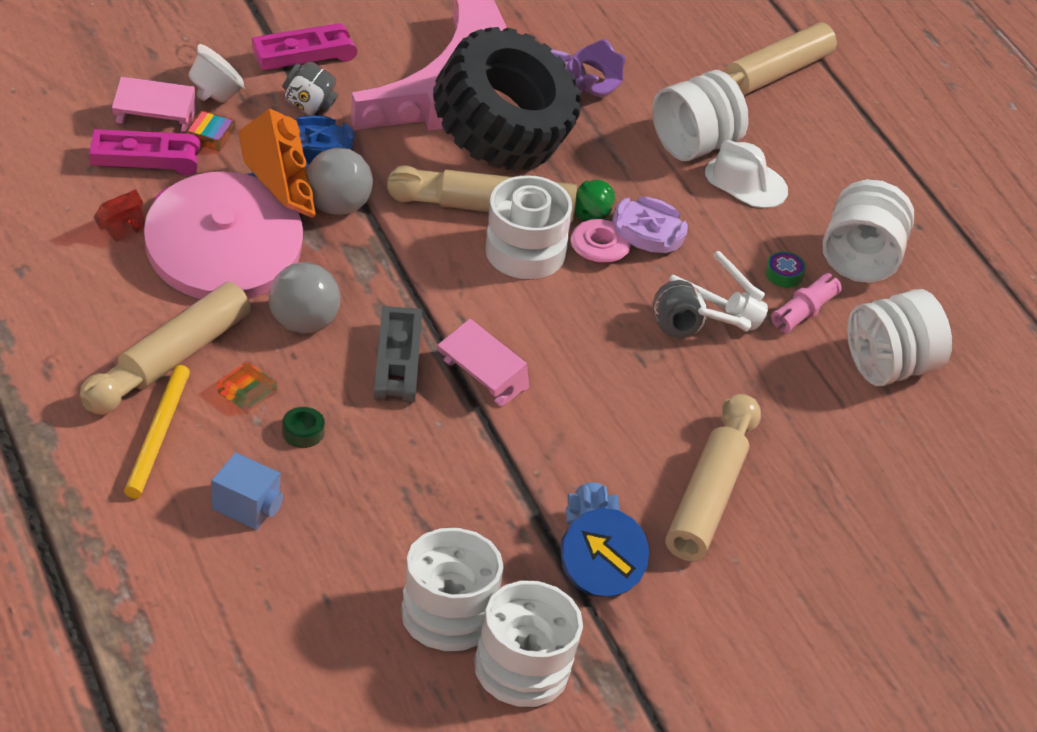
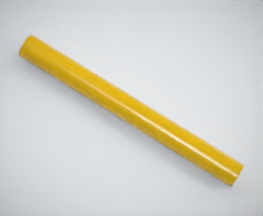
(156, 432)

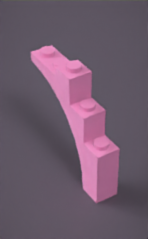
(412, 97)

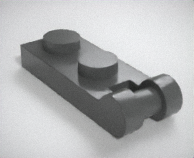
(398, 353)

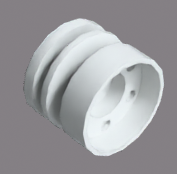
(700, 115)
(868, 231)
(899, 337)
(449, 587)
(528, 643)

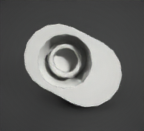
(214, 76)
(744, 174)

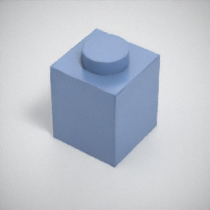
(246, 491)

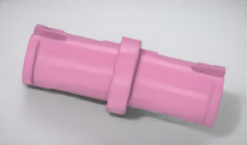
(806, 303)

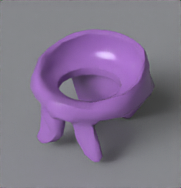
(603, 58)

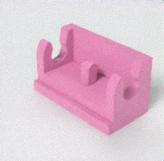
(154, 100)
(486, 361)

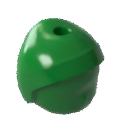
(594, 200)

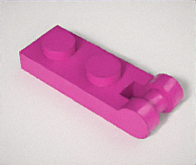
(303, 46)
(145, 150)

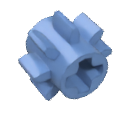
(588, 498)

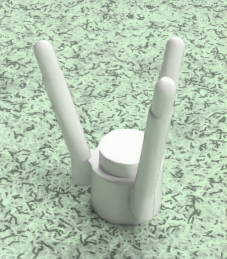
(744, 308)

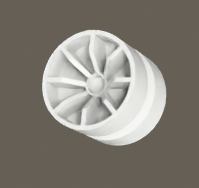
(528, 227)

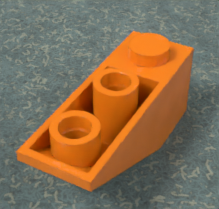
(275, 155)

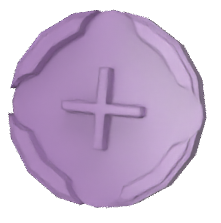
(650, 224)

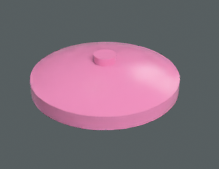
(219, 232)

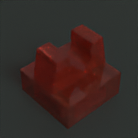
(119, 210)

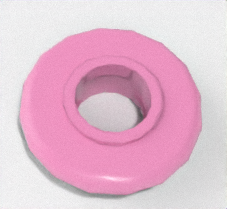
(599, 230)

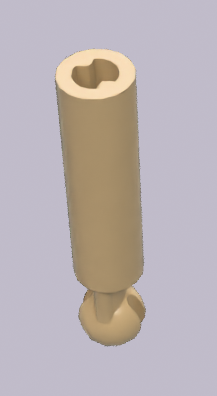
(782, 57)
(451, 188)
(166, 347)
(713, 480)

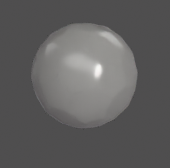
(339, 181)
(304, 298)

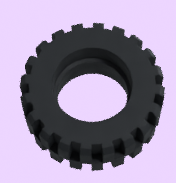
(487, 122)

